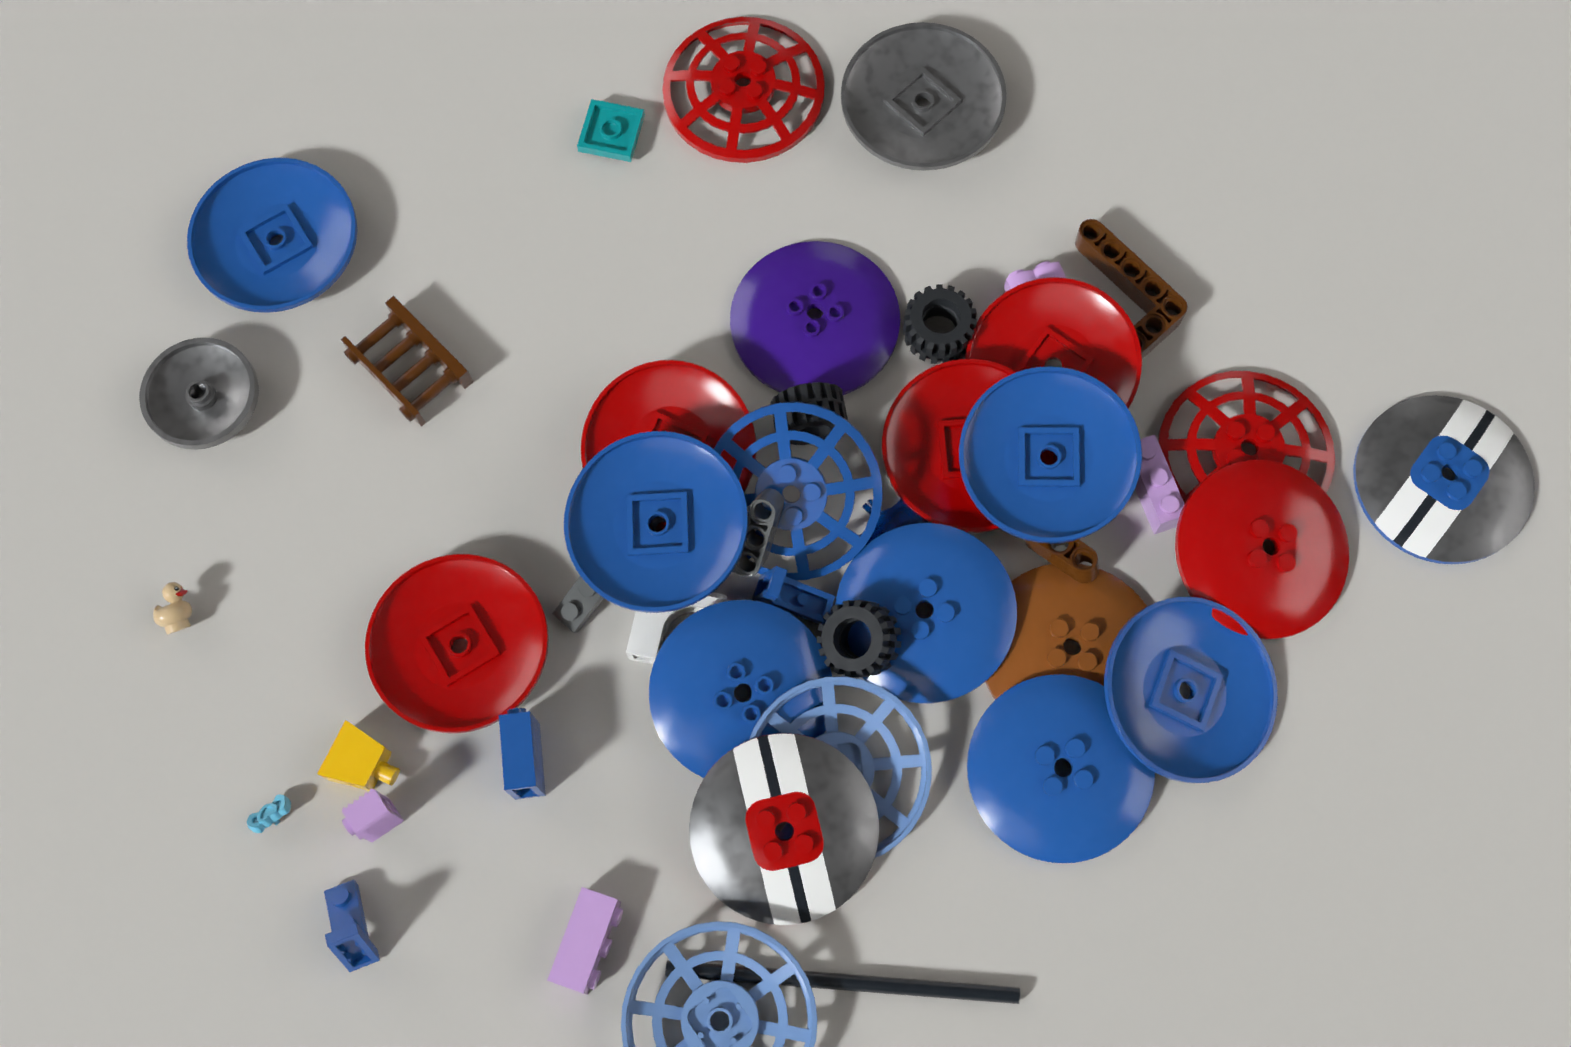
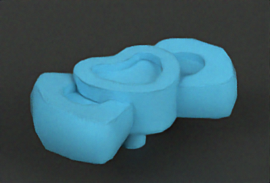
(269, 814)

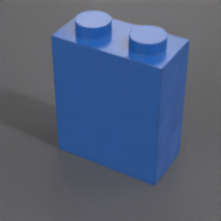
(521, 754)

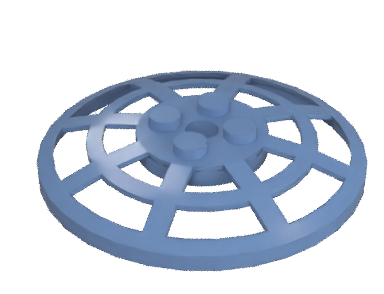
(855, 749)
(719, 994)

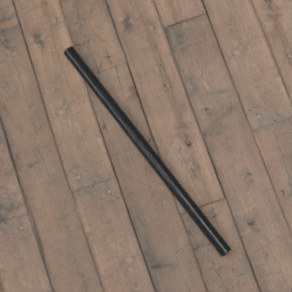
(871, 984)

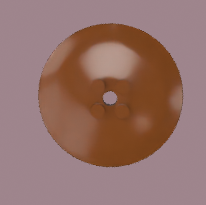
(1061, 609)

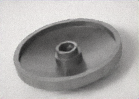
(199, 393)

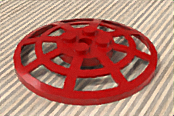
(747, 98)
(1246, 428)

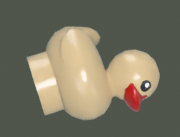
(175, 615)

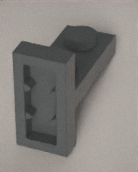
(577, 605)

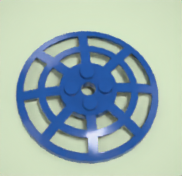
(809, 482)

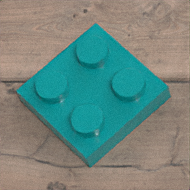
(611, 130)

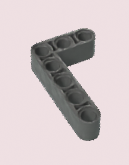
(759, 519)

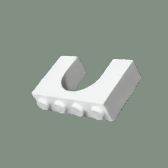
(650, 628)

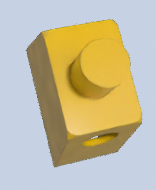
(358, 760)

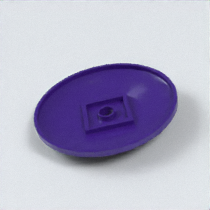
(839, 348)

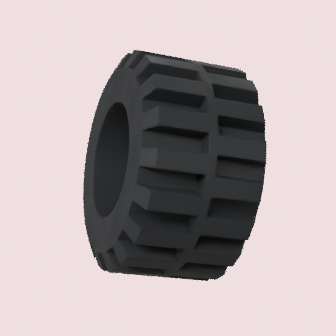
(939, 303)
(818, 393)
(835, 638)

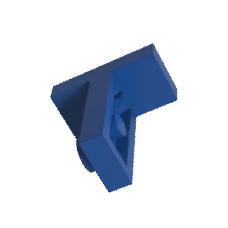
(792, 595)
(348, 925)

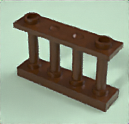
(416, 335)

